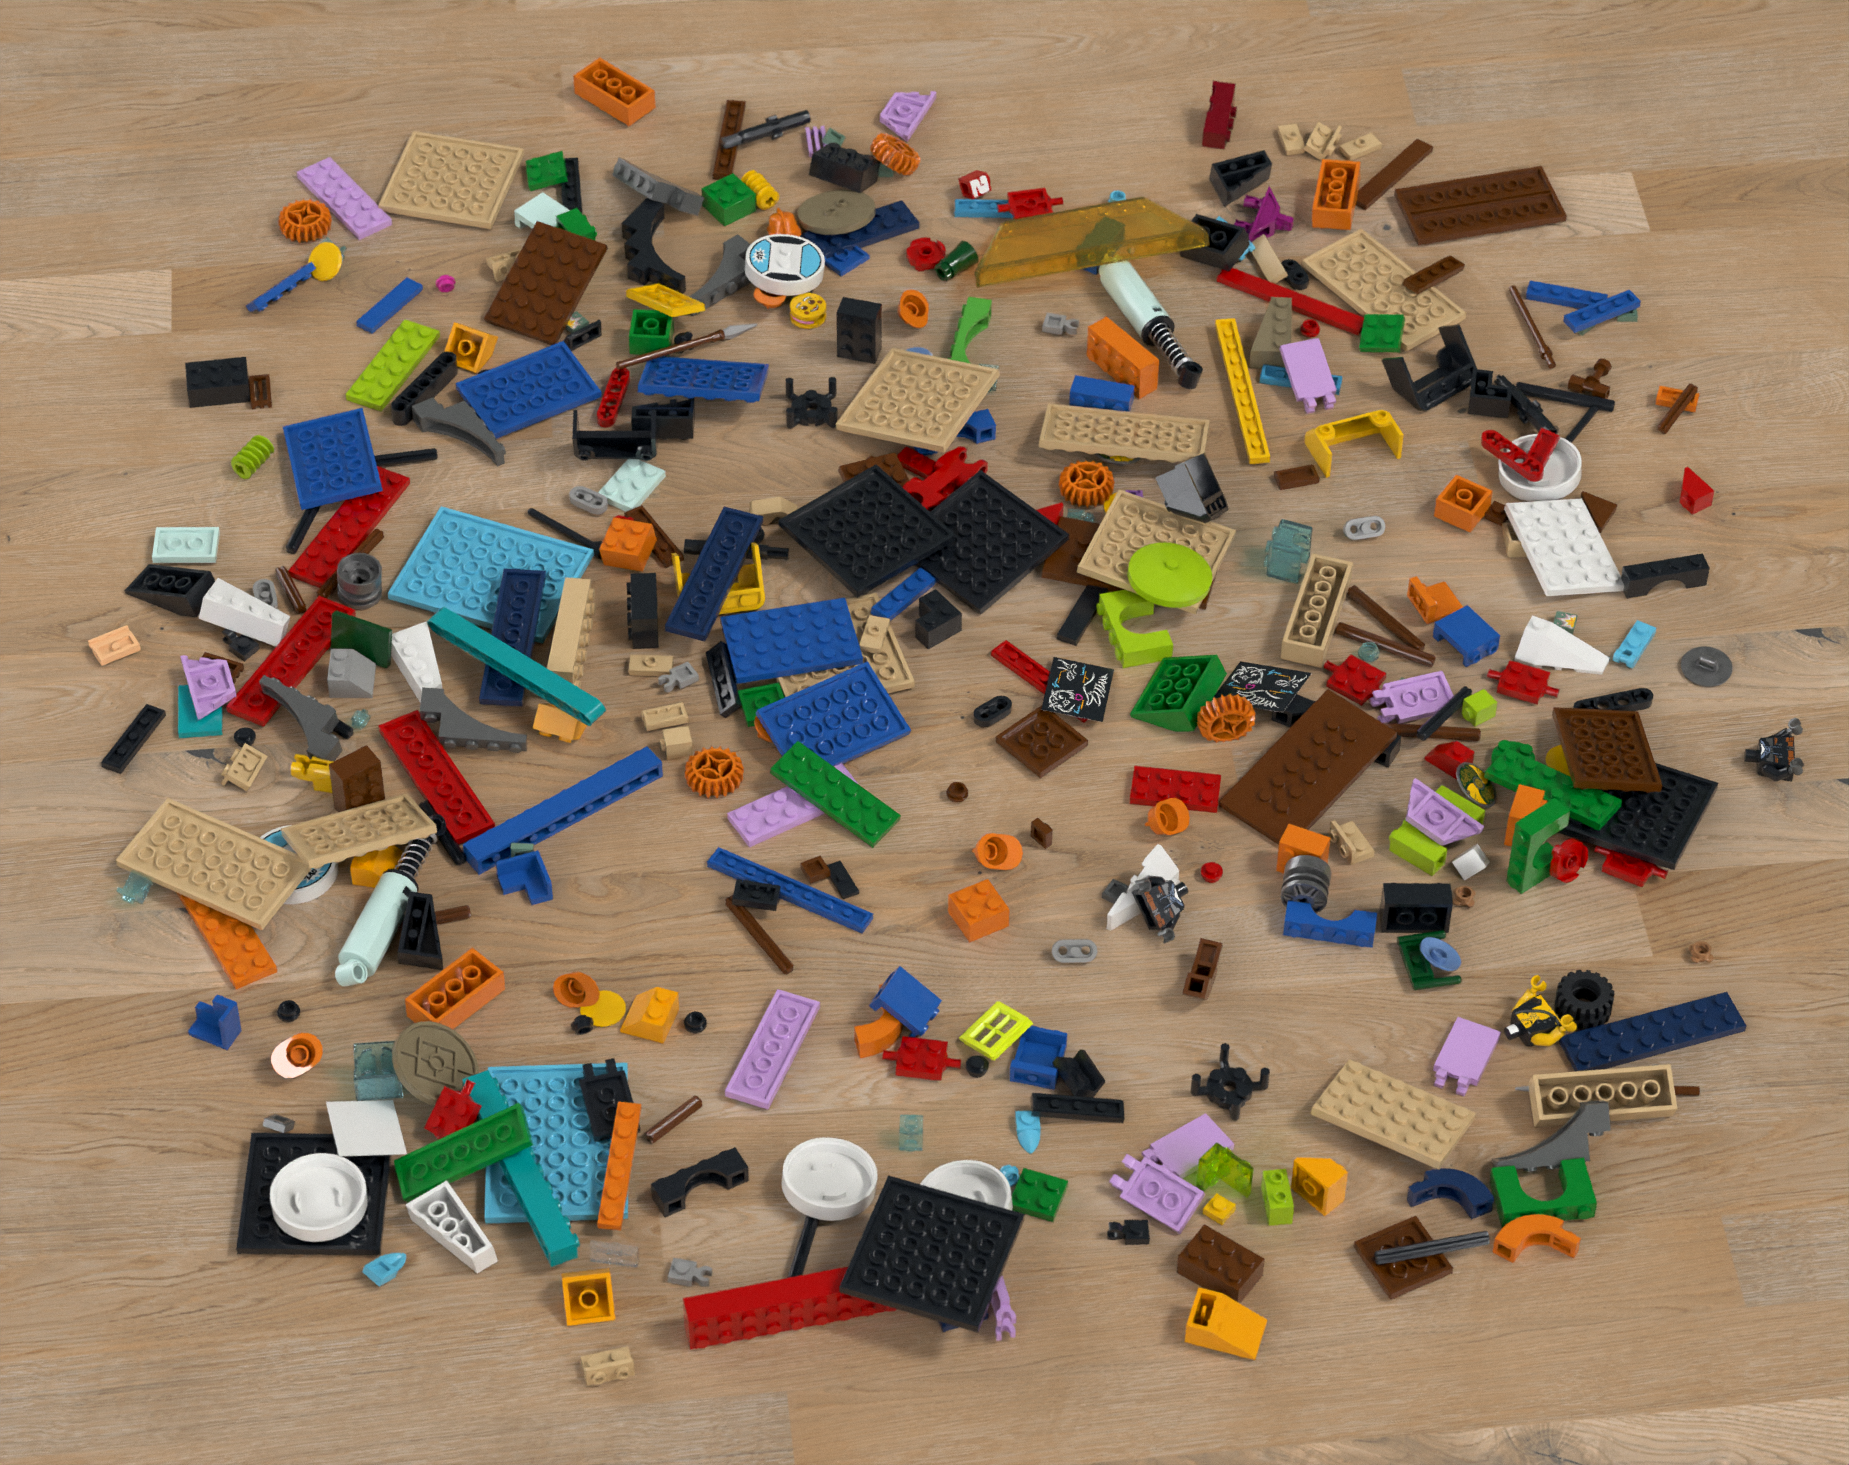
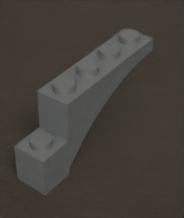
(657, 187)
(728, 277)
(460, 423)
(313, 717)
(461, 729)
(1565, 1143)

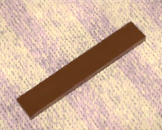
(731, 124)
(1392, 173)

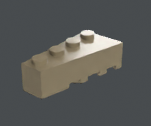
(1273, 333)

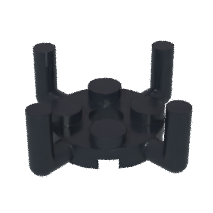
(824, 411)
(1233, 1077)

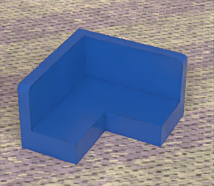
(526, 873)
(217, 1023)

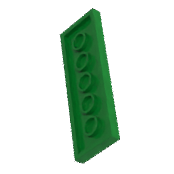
(835, 794)
(1585, 805)
(463, 1152)

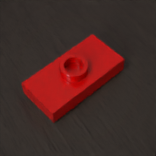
(1543, 446)
(916, 462)

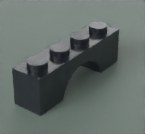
(1642, 577)
(724, 1169)

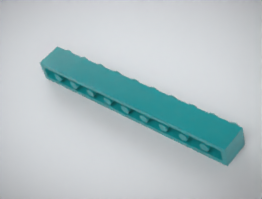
(527, 1182)

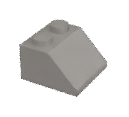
(350, 675)

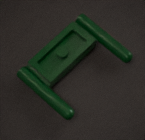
(1418, 966)

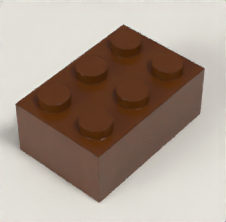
(356, 780)
(1220, 1264)

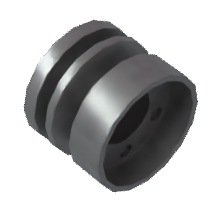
(359, 581)
(1306, 881)

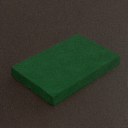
(362, 636)

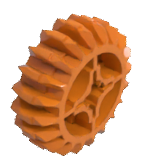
(895, 154)
(305, 220)
(1086, 481)
(1226, 718)
(714, 772)

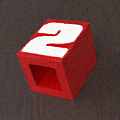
(975, 184)

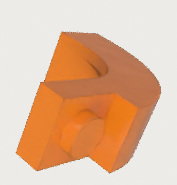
(878, 1035)
(1531, 1231)

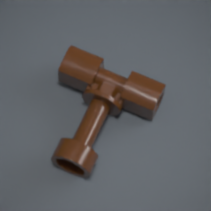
(1592, 382)

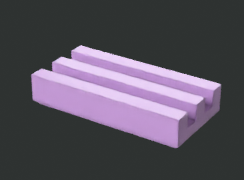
(815, 132)

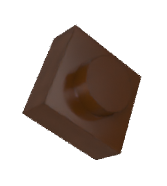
(1496, 513)
(1041, 833)
(815, 869)

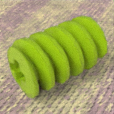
(252, 456)

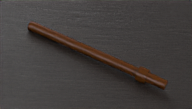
(1544, 351)

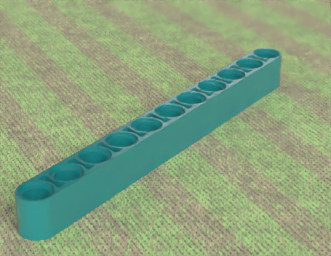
(516, 666)

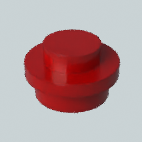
(1310, 328)
(1211, 872)

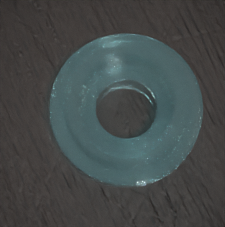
(1368, 652)
(360, 719)

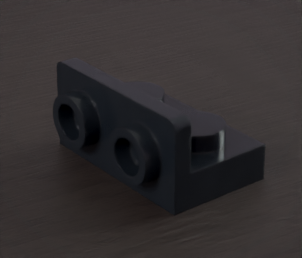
(756, 895)
(1080, 1074)

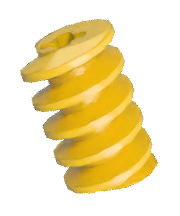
(765, 194)

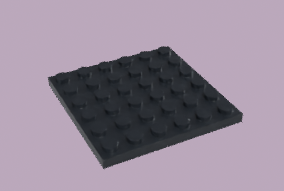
(866, 530)
(994, 542)
(1653, 823)
(259, 1230)
(932, 1253)

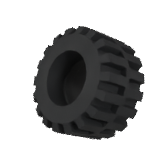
(1589, 987)

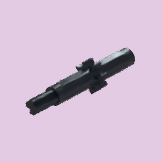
(772, 127)
(1527, 410)
(694, 547)

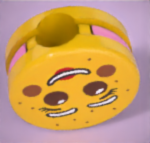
(808, 311)

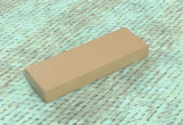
(1268, 260)

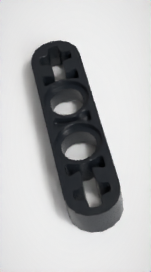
(1637, 698)

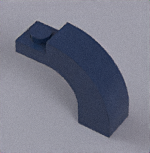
(1453, 1185)

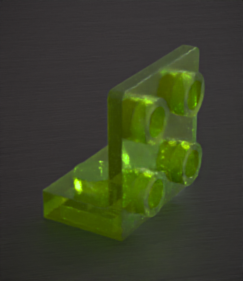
(1224, 1165)

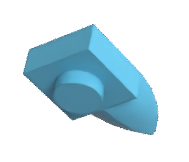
(1027, 1130)
(384, 1268)

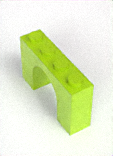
(1130, 647)
(1419, 849)

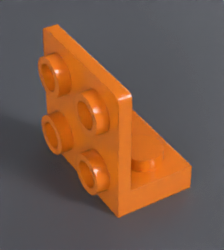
(1432, 601)

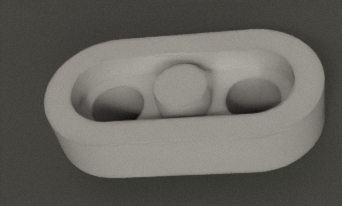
(588, 500)
(1363, 527)
(265, 591)
(1074, 950)

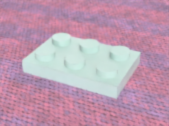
(632, 484)
(185, 545)

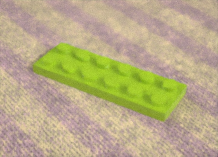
(392, 365)

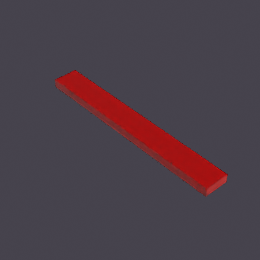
(1300, 303)

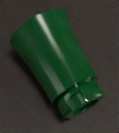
(956, 261)

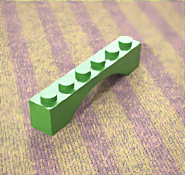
(975, 319)

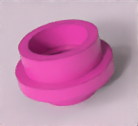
(445, 283)

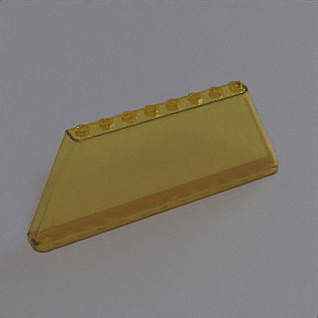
(1085, 239)

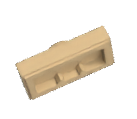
(1291, 139)
(1360, 146)
(874, 634)
(650, 665)
(664, 716)

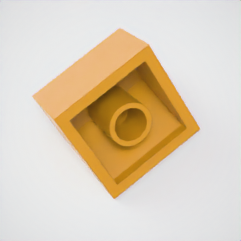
(470, 346)
(554, 721)
(369, 868)
(652, 1014)
(1319, 1182)
(588, 1296)

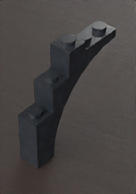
(644, 261)

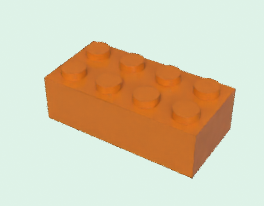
(614, 91)
(1336, 194)
(1122, 357)
(456, 991)

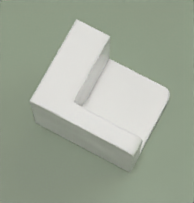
(1471, 862)

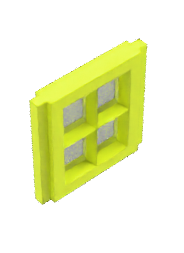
(996, 1030)

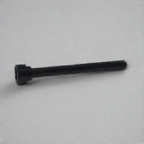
(566, 531)

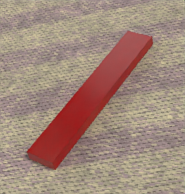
(1023, 666)

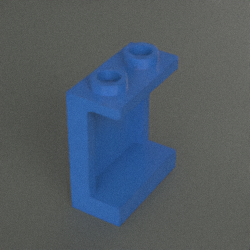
(1467, 634)
(907, 1001)
(1035, 1057)

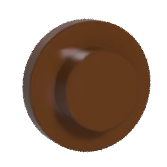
(957, 792)

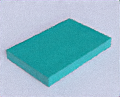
(188, 722)

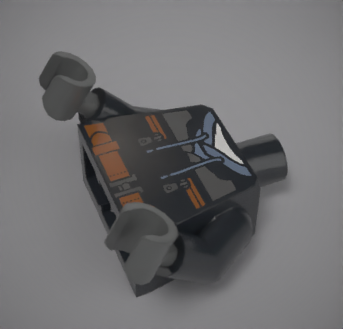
(1776, 754)
(1160, 904)

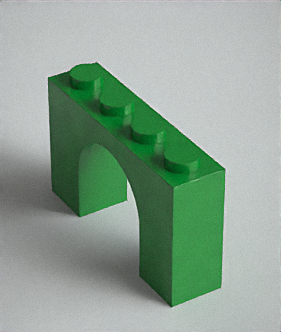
(1528, 857)
(1575, 1203)

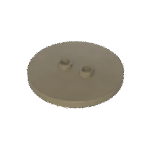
(836, 212)
(432, 1057)

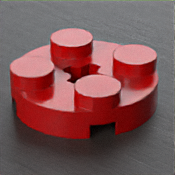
(921, 261)
(1568, 859)

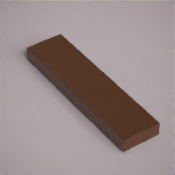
(1433, 274)
(663, 545)

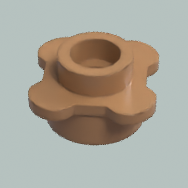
(1464, 896)
(1701, 952)

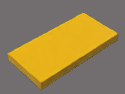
(665, 300)

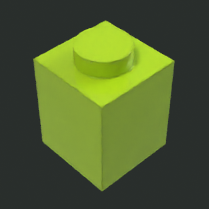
(1479, 707)

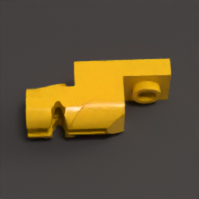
(312, 770)

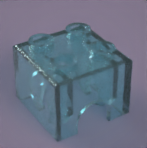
(1288, 550)
(375, 1072)

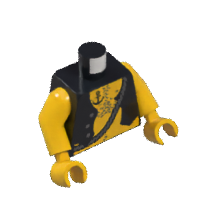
(1535, 1020)

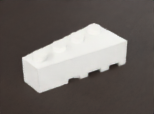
(243, 613)
(416, 658)
(451, 1224)

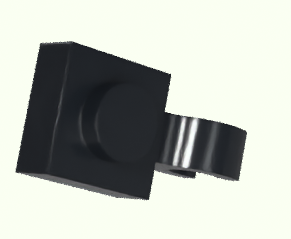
(241, 646)
(1133, 1231)

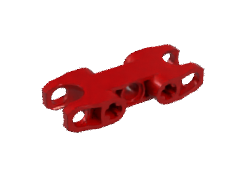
(948, 477)

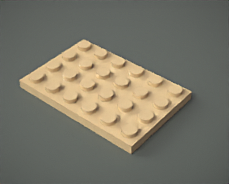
(358, 831)
(1393, 1114)

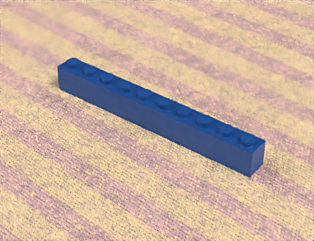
(564, 809)

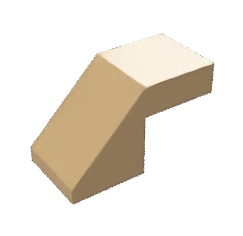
(771, 508)

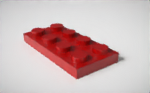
(1194, 789)

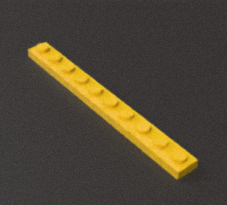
(1242, 391)

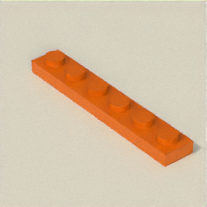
(619, 1166)

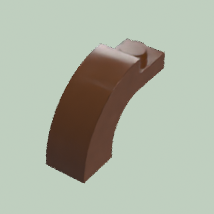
(1204, 970)

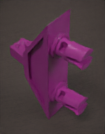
(1268, 217)

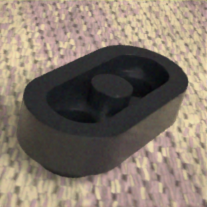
(1297, 277)
(990, 712)

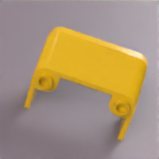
(1351, 428)
(744, 595)

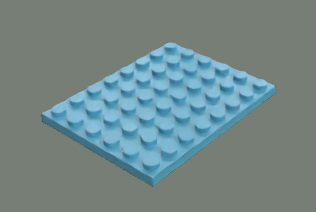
(463, 565)
(559, 1139)

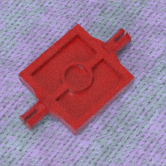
(1029, 203)
(1354, 679)
(1523, 682)
(1629, 868)
(921, 1058)
(453, 1111)

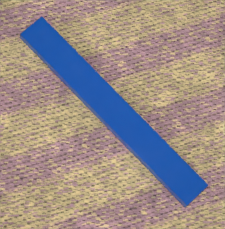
(792, 890)

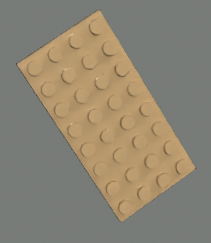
(1372, 282)
(1123, 433)
(214, 863)

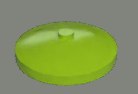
(1169, 575)

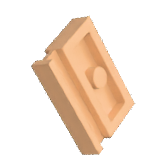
(114, 645)

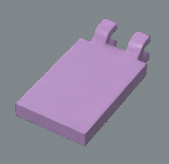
(1309, 373)
(1412, 697)
(1465, 1054)
(1183, 1147)
(1158, 1193)
(1004, 1314)

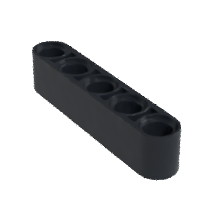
(424, 387)

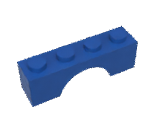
(978, 428)
(1305, 923)

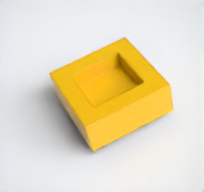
(1219, 1209)

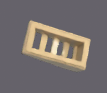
(1512, 543)

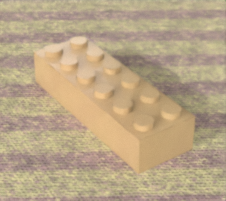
(1316, 610)
(572, 630)
(1629, 1091)

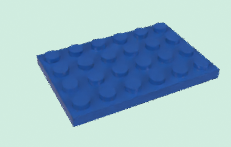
(704, 379)
(528, 389)
(332, 459)
(791, 640)
(836, 717)

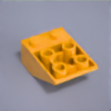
(1224, 1325)

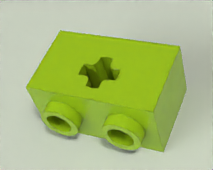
(1277, 1197)

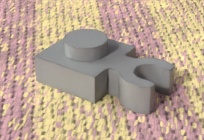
(1057, 324)
(681, 675)
(685, 1272)

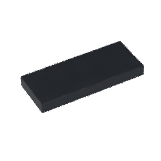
(842, 880)

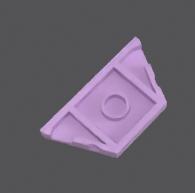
(906, 112)
(208, 683)
(1438, 816)

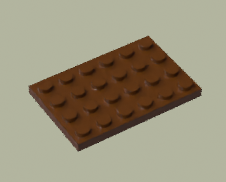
(546, 283)
(1606, 749)

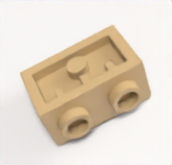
(1321, 141)
(502, 264)
(244, 767)
(1350, 842)
(607, 1366)

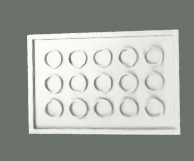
(1564, 547)

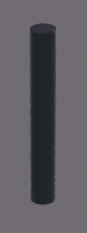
(1582, 423)

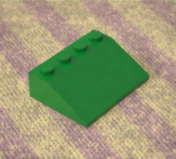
(1179, 691)

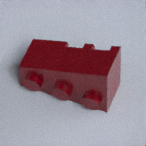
(1220, 115)

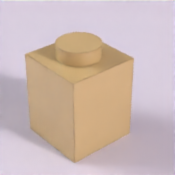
(676, 743)

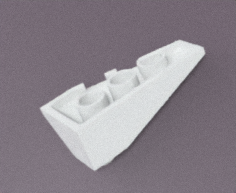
(1552, 646)
(1155, 864)

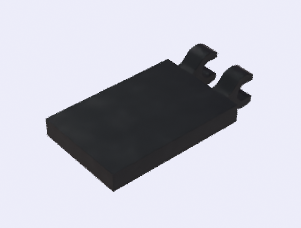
(602, 1096)

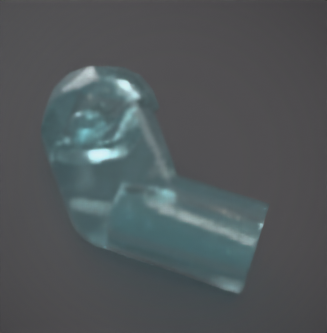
(1081, 514)

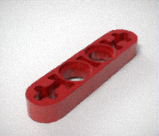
(616, 397)
(1525, 468)

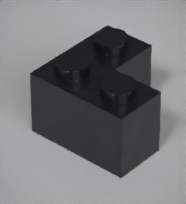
(1488, 398)
(937, 619)

